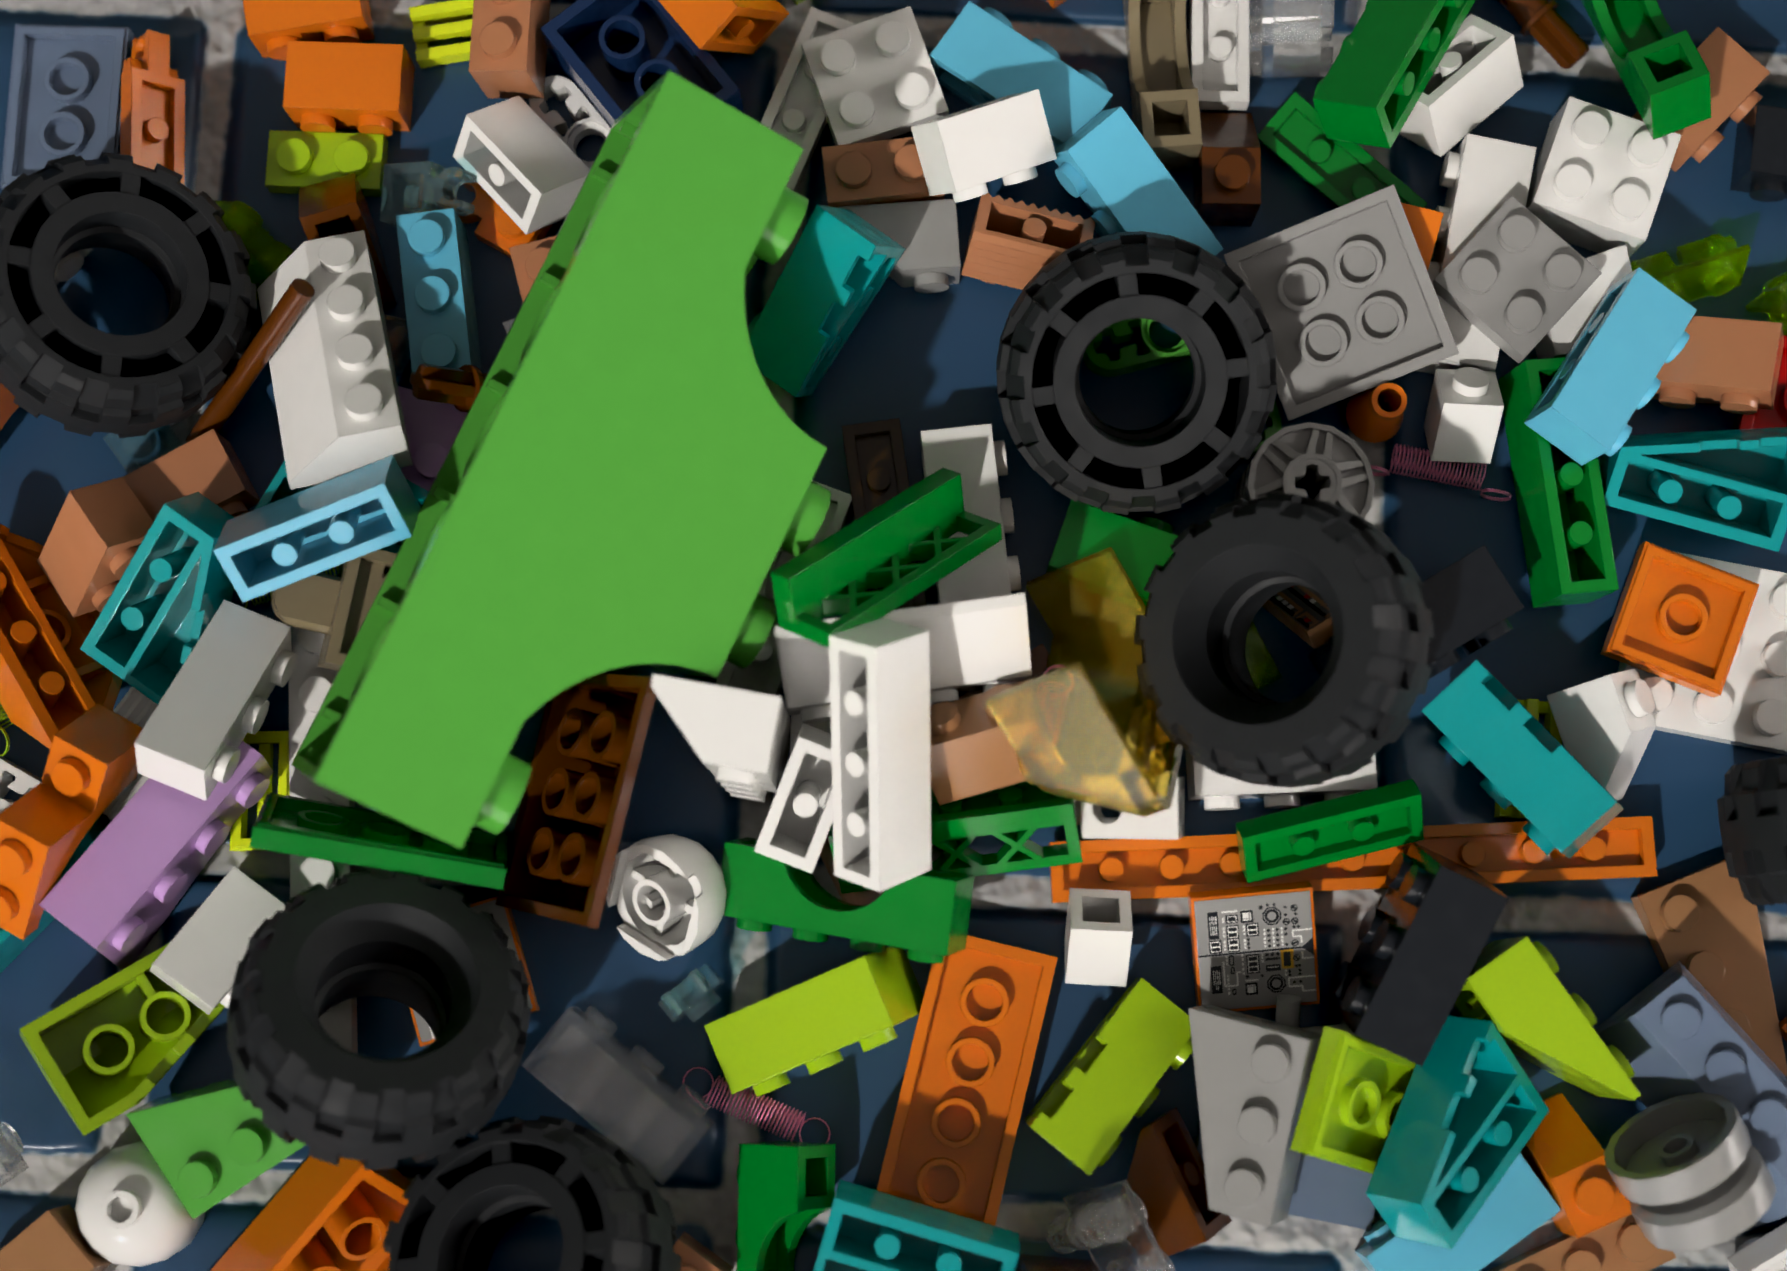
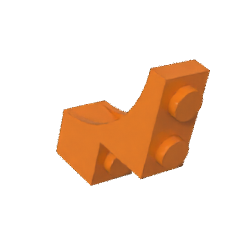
(42, 829)

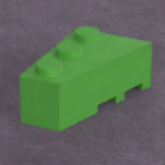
(208, 1142)

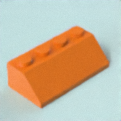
(323, 1221)

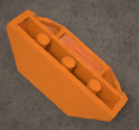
(42, 669)

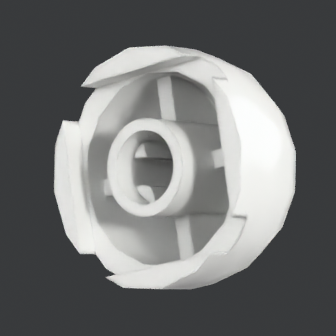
(667, 895)
(132, 1210)

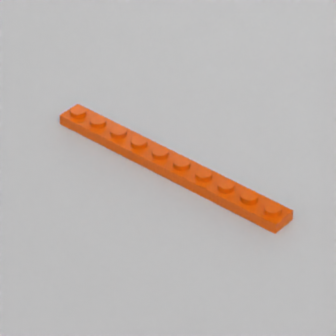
(1494, 850)

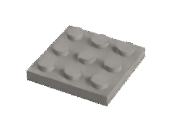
(1345, 302)

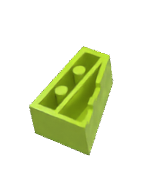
(815, 1021)
(1113, 1076)

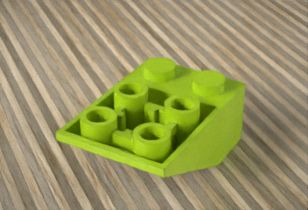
(1539, 1019)

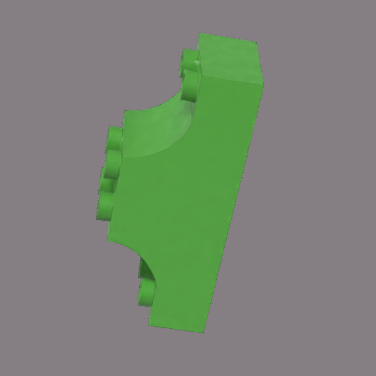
(602, 485)

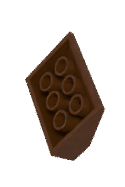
(577, 798)

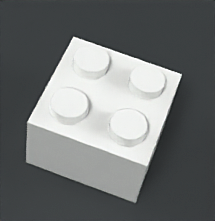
(1599, 177)

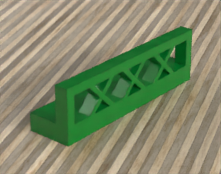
(875, 555)
(1007, 814)

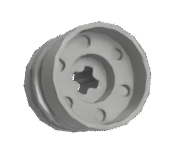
(1314, 452)

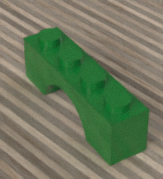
(1654, 63)
(920, 915)
(778, 1196)

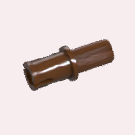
(1548, 29)
(447, 384)

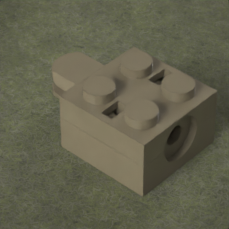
(334, 603)

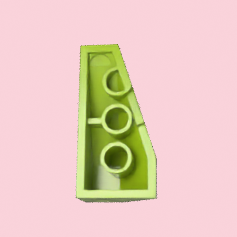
(114, 1042)

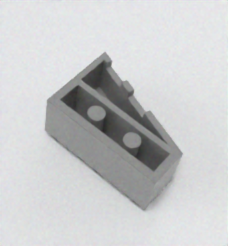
(1249, 1105)

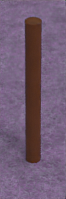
(254, 358)

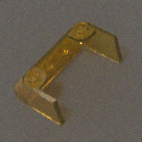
(1087, 724)

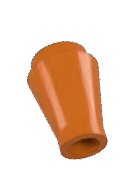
(1369, 420)

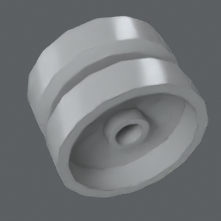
(1690, 1172)

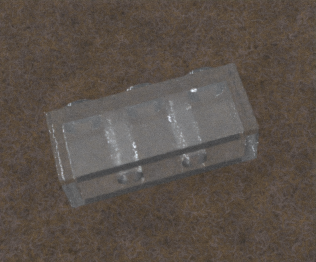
(620, 1091)

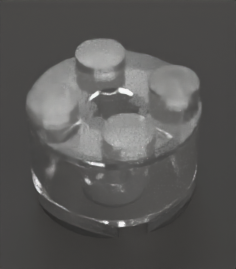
(1290, 38)

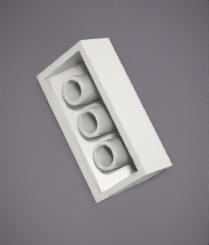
(334, 365)
(971, 649)
(733, 732)

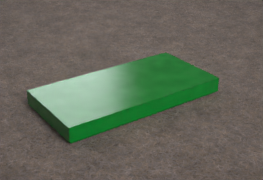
(376, 842)

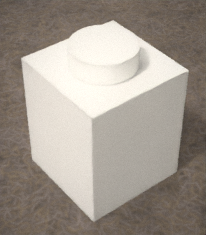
(1463, 415)
(1098, 937)

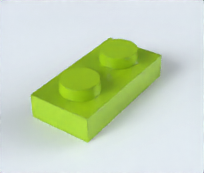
(309, 158)

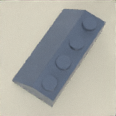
(1688, 1045)

